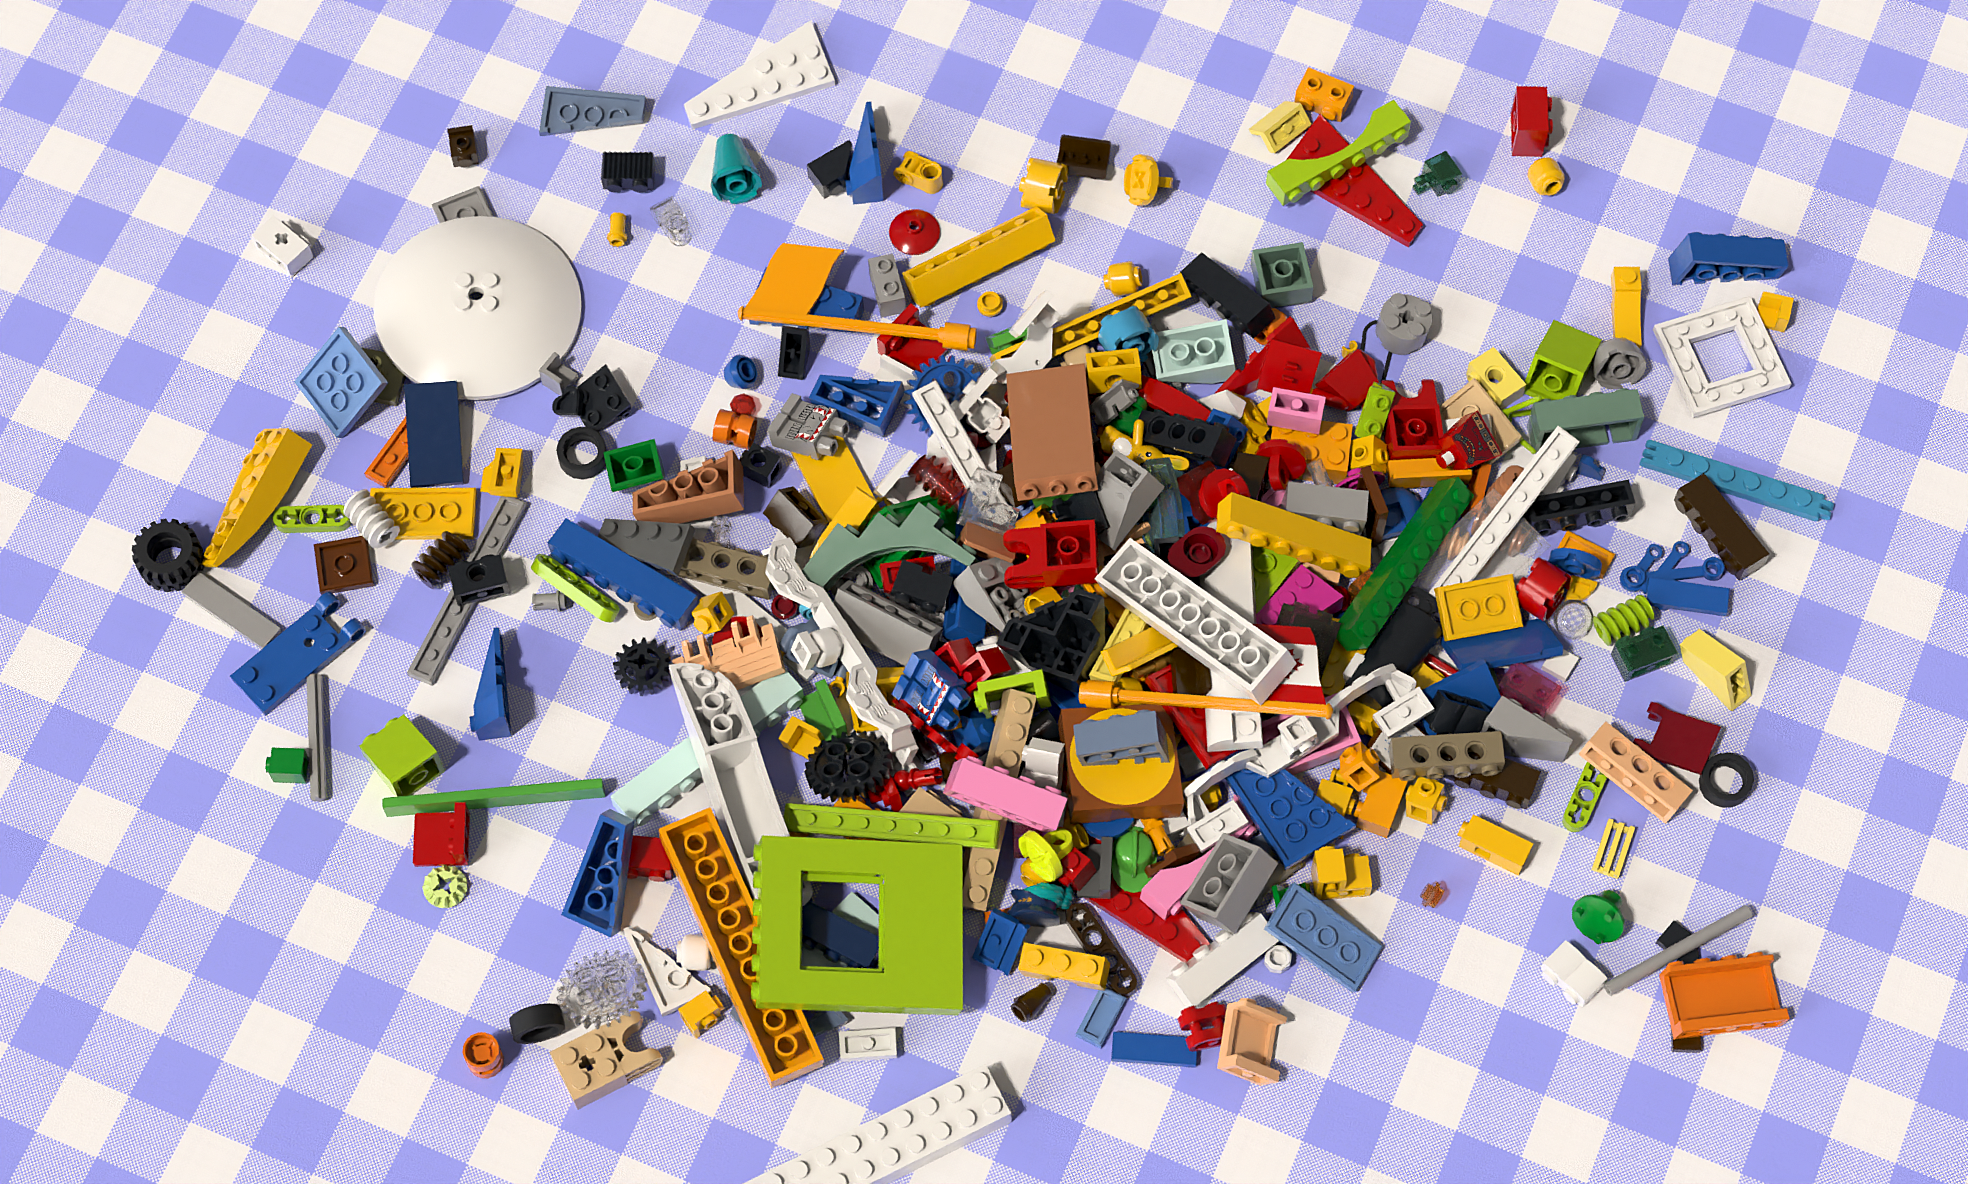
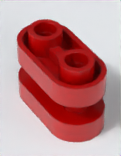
(1196, 1019)

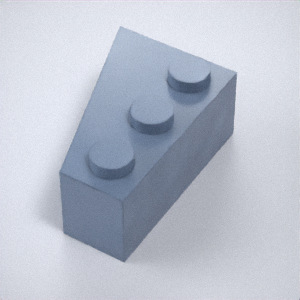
(1121, 738)

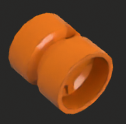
(734, 429)
(483, 1055)

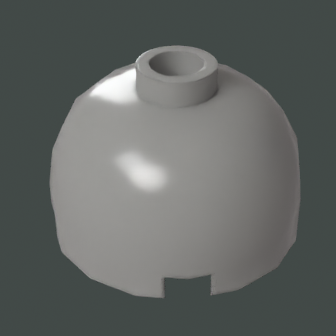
(1618, 363)

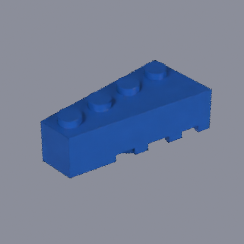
(1727, 258)
(602, 877)

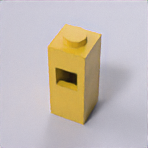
(1494, 844)

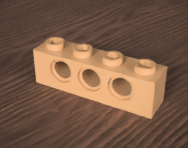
(1635, 772)

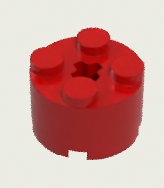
(1543, 589)

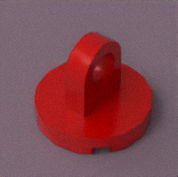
(1285, 462)
(1218, 486)

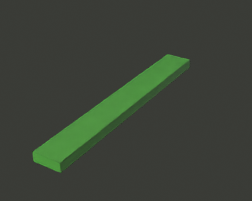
(494, 797)

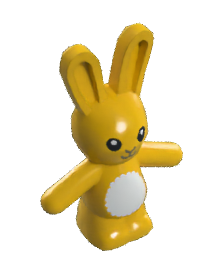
(1134, 449)

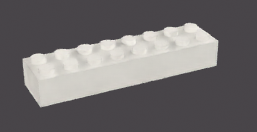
(1196, 621)

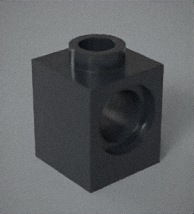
(765, 474)

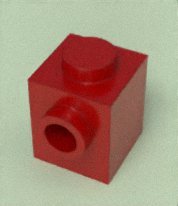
(1076, 869)

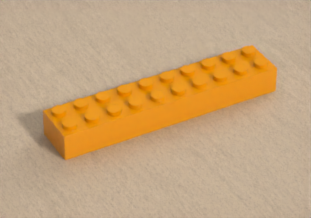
(726, 922)

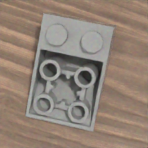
(1124, 496)
(987, 594)
(1526, 733)

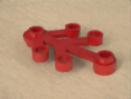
(962, 751)

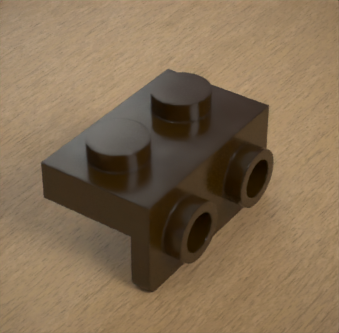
(1084, 156)

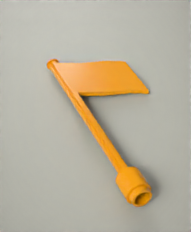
(795, 284)

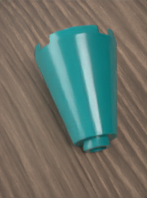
(733, 171)

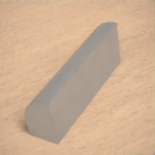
(885, 624)

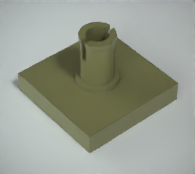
(391, 393)

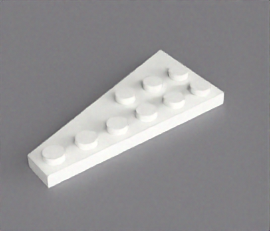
(776, 75)

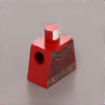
(1467, 443)

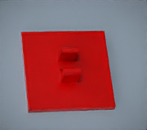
(1288, 367)

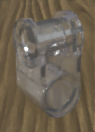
(672, 221)

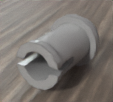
(549, 601)

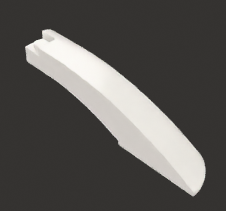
(1234, 586)
(730, 765)

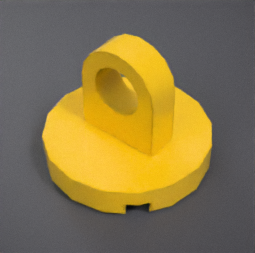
(1143, 179)

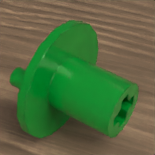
(1599, 916)

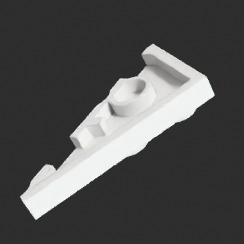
(667, 981)

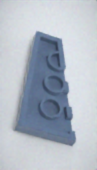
(581, 110)

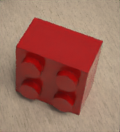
(1530, 121)

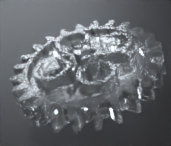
(602, 989)

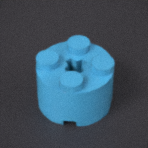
(1127, 331)

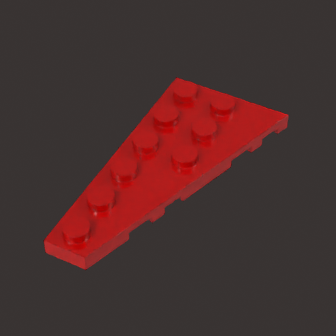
(1359, 188)
(1174, 934)

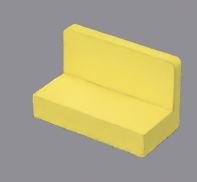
(1281, 125)

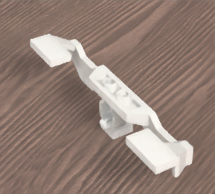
(981, 413)
(834, 641)
(1297, 739)

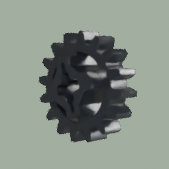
(632, 661)

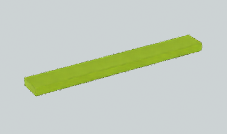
(891, 826)

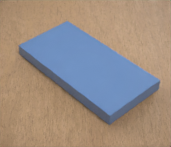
(1323, 937)

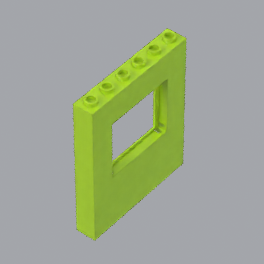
(916, 926)

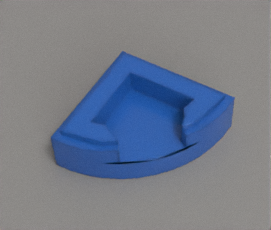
(1589, 469)

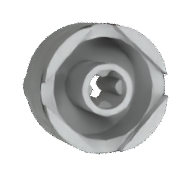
(1403, 323)

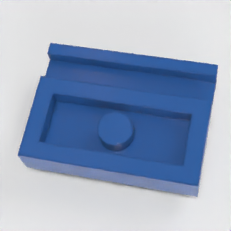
(1001, 941)

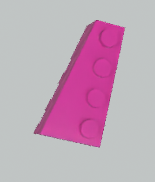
(1303, 588)

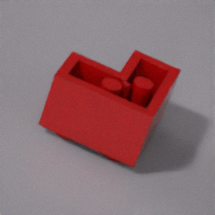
(973, 666)

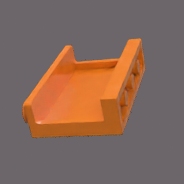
(1721, 996)

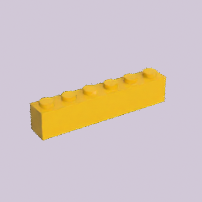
(978, 257)
(1293, 535)

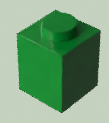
(287, 765)

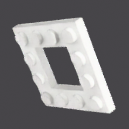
(1704, 397)

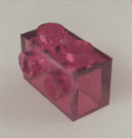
(1530, 689)

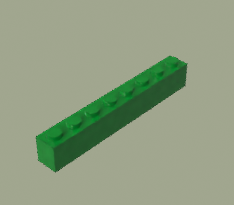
(1403, 563)

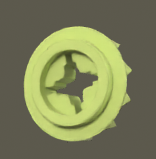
(441, 898)

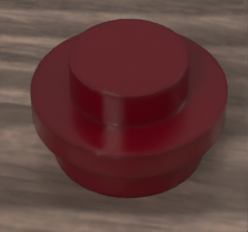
(783, 607)

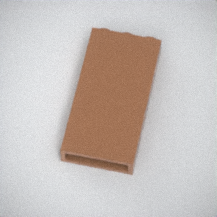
(1051, 432)

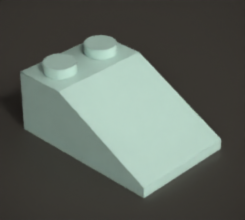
(1195, 354)

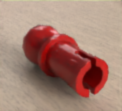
(917, 778)

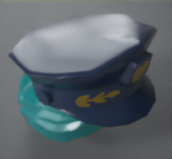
(1039, 904)

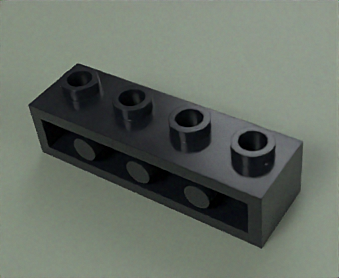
(1227, 296)
(1581, 507)

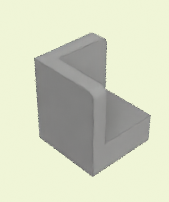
(556, 375)

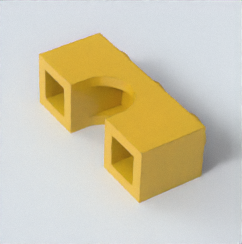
(1055, 963)

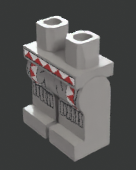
(807, 428)

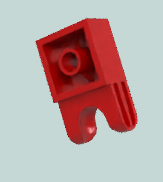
(1413, 424)
(1057, 555)

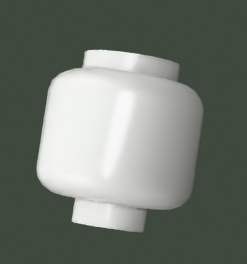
(694, 953)

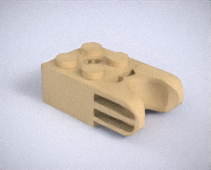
(610, 1060)

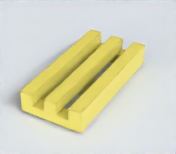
(1620, 828)

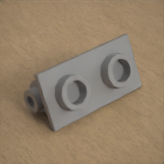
(1120, 394)

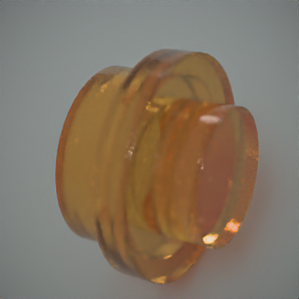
(1431, 894)

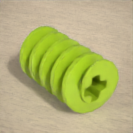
(1623, 618)

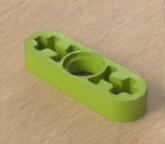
(293, 511)
(1571, 808)

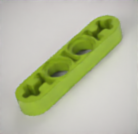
(575, 588)

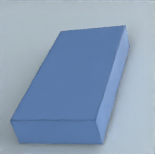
(1100, 1017)

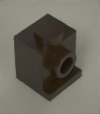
(463, 146)

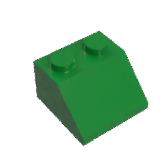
(634, 465)

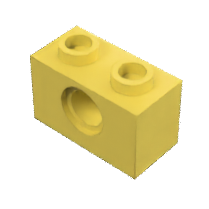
(1493, 366)

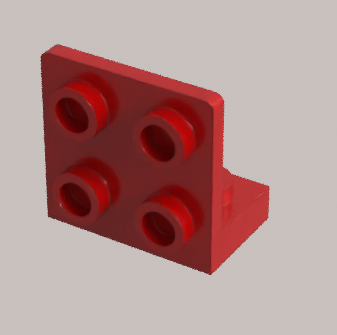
(910, 350)
(442, 837)

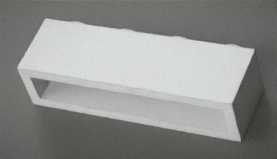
(1220, 960)

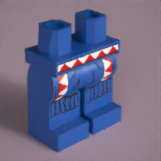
(932, 689)

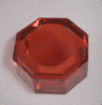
(743, 405)

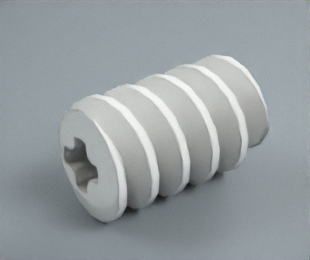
(370, 519)

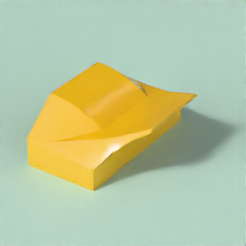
(504, 473)

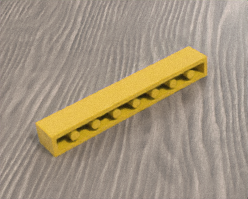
(1087, 327)

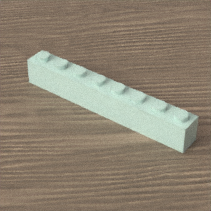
(679, 768)

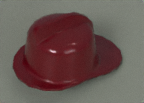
(1197, 551)

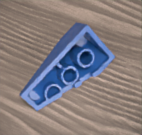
(865, 168)
(491, 703)

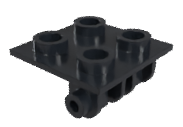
(603, 400)
(1080, 507)

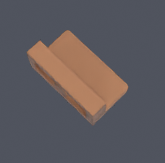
(984, 542)

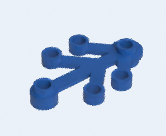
(1665, 570)

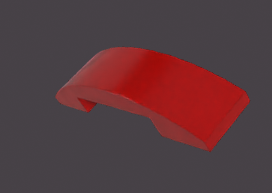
(1170, 400)

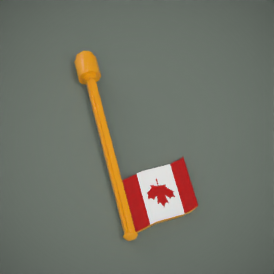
(1295, 695)

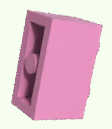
(1296, 410)

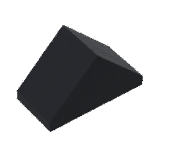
(793, 352)

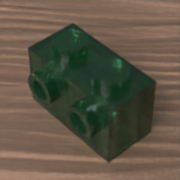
(1643, 653)

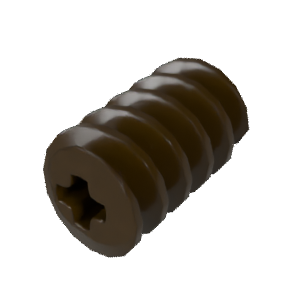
(439, 558)

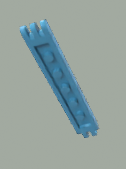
(1737, 481)

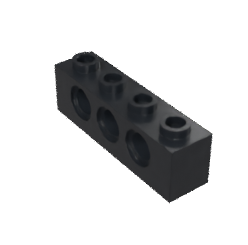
(1187, 438)

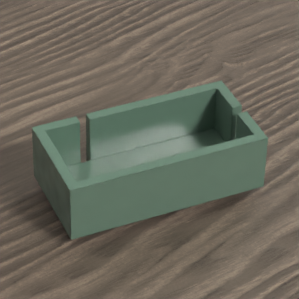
(1586, 418)

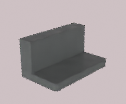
(1100, 883)

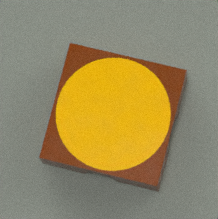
(1122, 789)

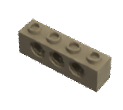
(729, 577)
(1485, 744)

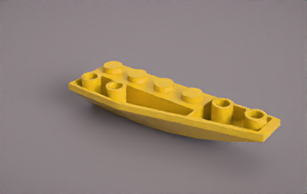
(257, 491)

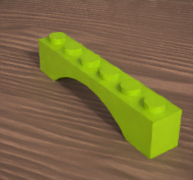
(1296, 177)

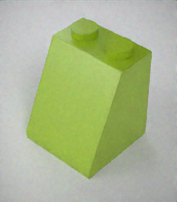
(1561, 362)
(402, 757)

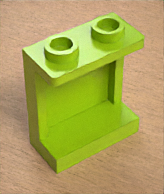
(1026, 682)

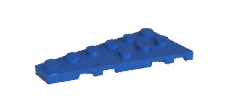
(1288, 814)

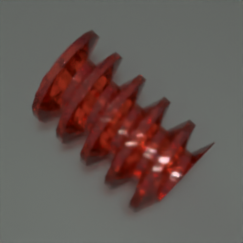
(936, 481)

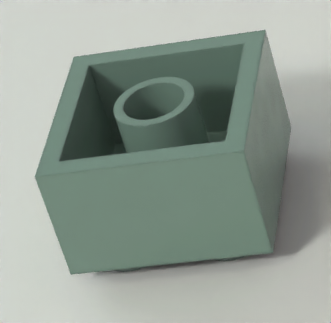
(1282, 274)

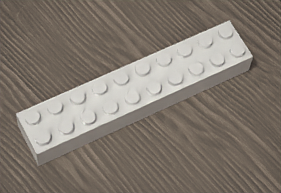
(902, 1137)

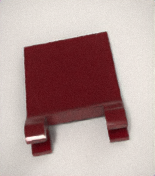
(1680, 739)

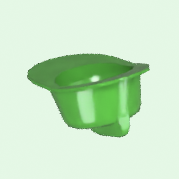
(1130, 857)

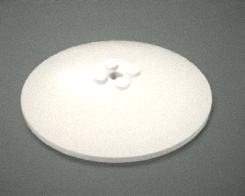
(486, 343)

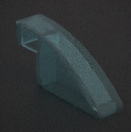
(1166, 511)

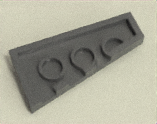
(655, 543)

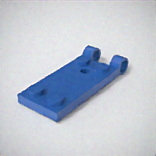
(287, 662)

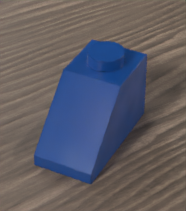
(975, 731)

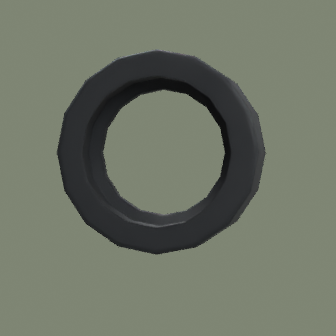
(578, 435)
(1739, 765)
(537, 1023)

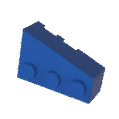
(860, 402)

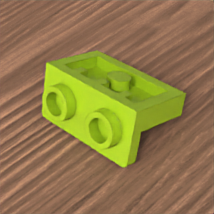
(1375, 411)

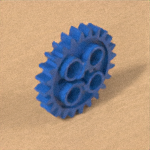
(961, 374)

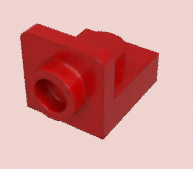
(888, 794)

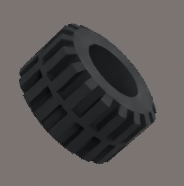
(159, 538)

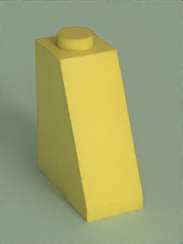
(1717, 668)

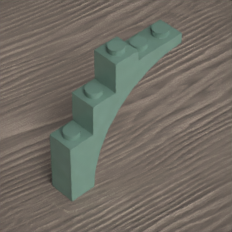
(919, 532)

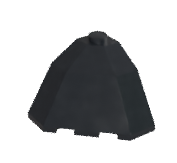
(1059, 638)

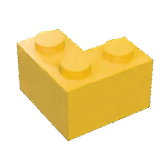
(1340, 875)

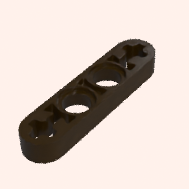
(1104, 948)

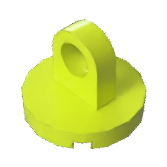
(1044, 854)

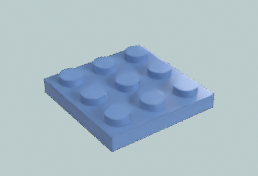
(341, 382)

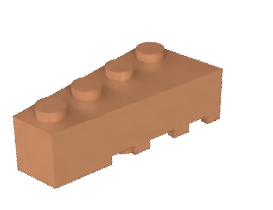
(694, 495)

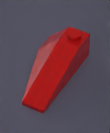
(1246, 380)

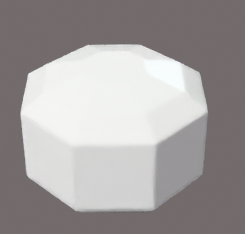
(1277, 959)

